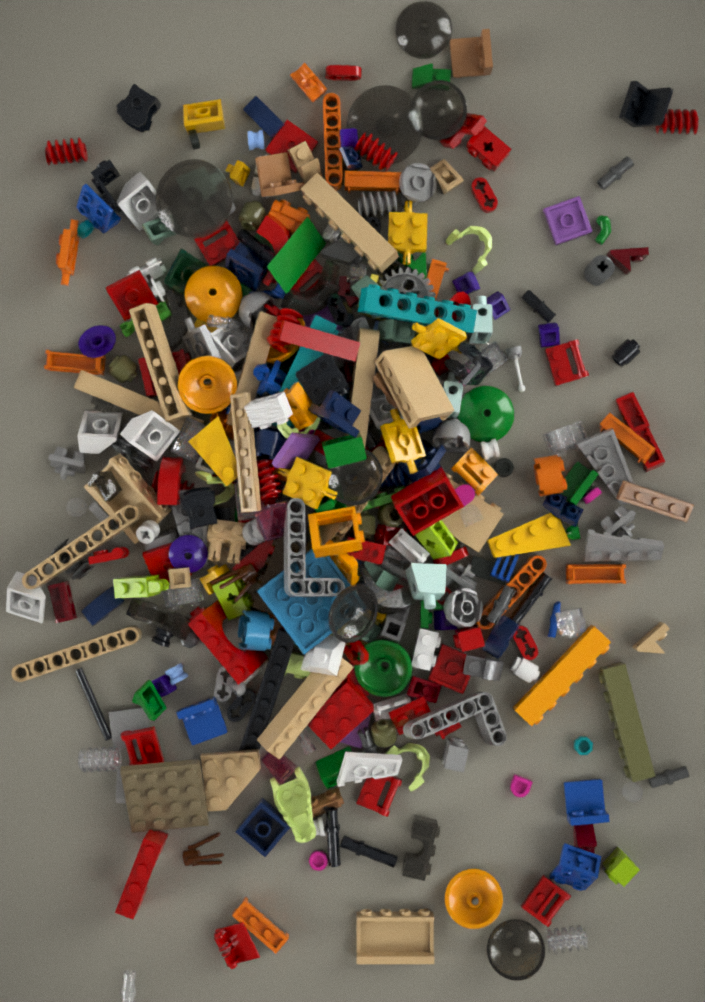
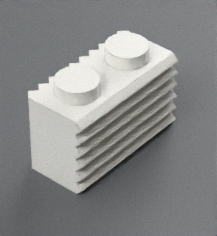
(268, 410)

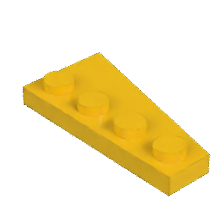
(535, 535)

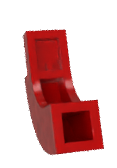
(277, 235)
(169, 480)

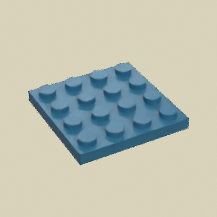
(303, 617)

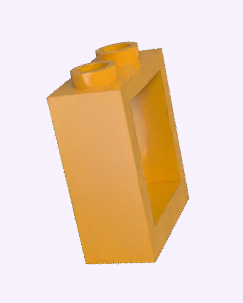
(331, 517)

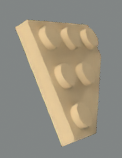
(227, 776)

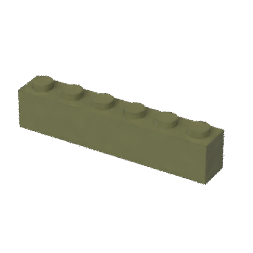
(626, 721)

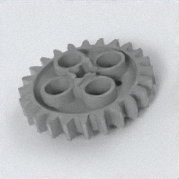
(401, 279)

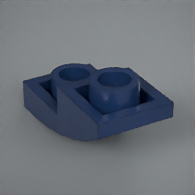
(263, 117)
(351, 158)
(563, 510)
(101, 606)
(500, 637)

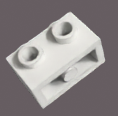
(424, 648)

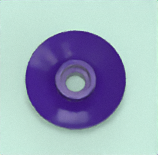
(97, 341)
(189, 544)

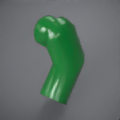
(605, 226)

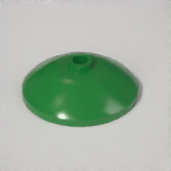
(473, 417)
(384, 680)

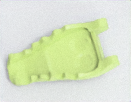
(294, 803)

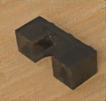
(417, 864)

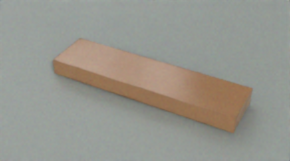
(655, 501)

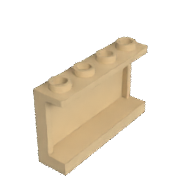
(413, 385)
(134, 492)
(477, 533)
(395, 937)

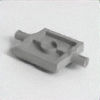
(199, 341)

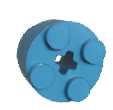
(255, 630)

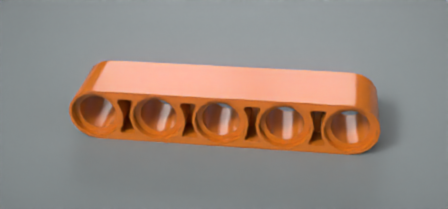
(330, 132)
(514, 582)

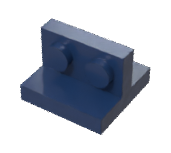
(246, 266)
(337, 413)
(427, 464)

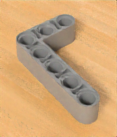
(299, 558)
(457, 714)

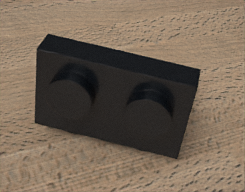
(645, 106)
(103, 175)
(320, 378)

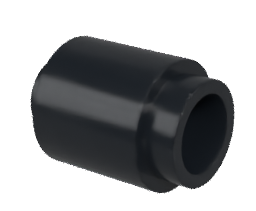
(626, 352)

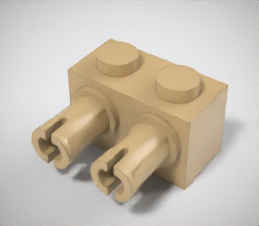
(227, 535)

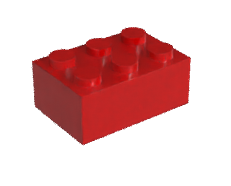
(427, 501)
(341, 713)

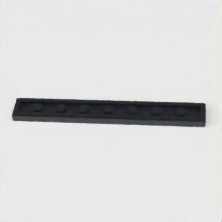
(268, 690)

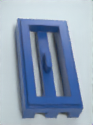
(500, 576)

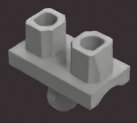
(67, 466)
(625, 517)
(461, 576)

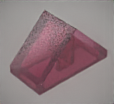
(272, 520)
(279, 768)

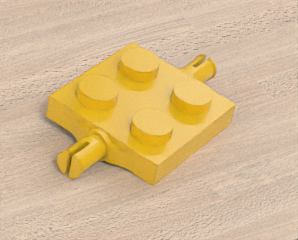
(408, 232)
(438, 338)
(401, 442)
(307, 482)

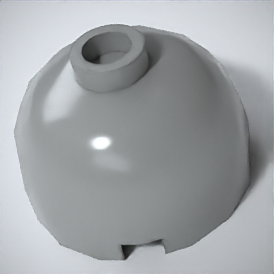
(252, 305)
(452, 435)
(463, 608)

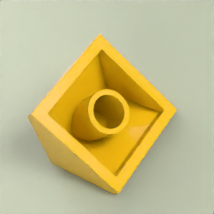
(204, 116)

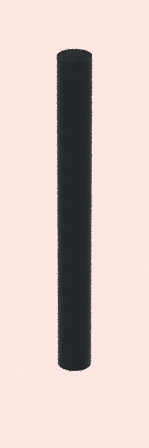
(93, 703)

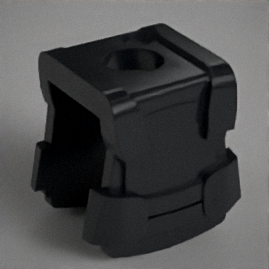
(138, 109)
(478, 373)
(199, 506)

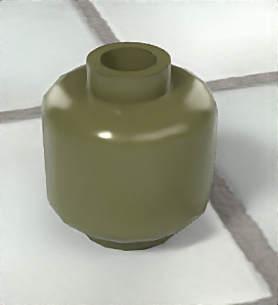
(252, 215)
(122, 368)
(389, 515)
(367, 525)
(384, 733)

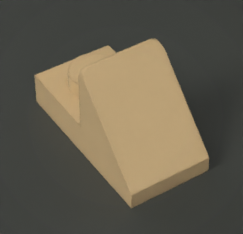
(304, 161)
(446, 176)
(648, 641)

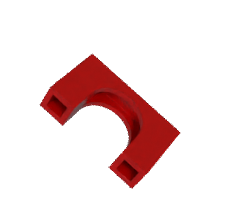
(209, 629)
(140, 873)

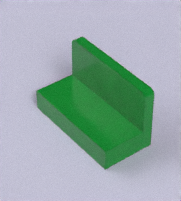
(344, 450)
(578, 482)
(330, 767)

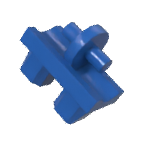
(269, 378)

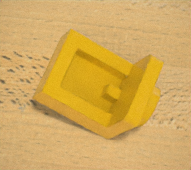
(214, 572)

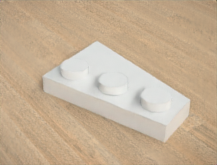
(367, 765)

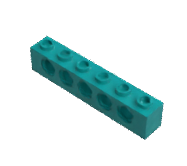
(370, 305)

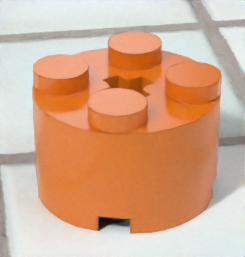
(549, 475)

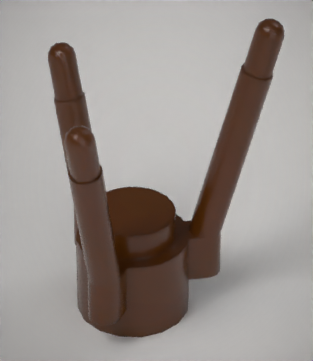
(247, 573)
(193, 856)

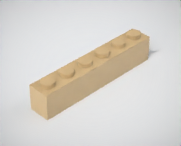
(349, 223)
(159, 361)
(301, 709)

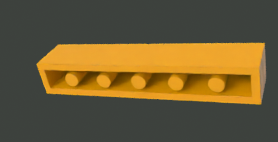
(561, 675)

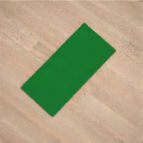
(296, 255)

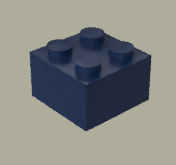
(263, 827)

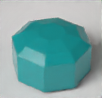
(85, 228)
(583, 745)

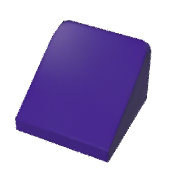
(348, 137)
(466, 283)
(499, 305)
(549, 334)
(441, 621)
(163, 685)

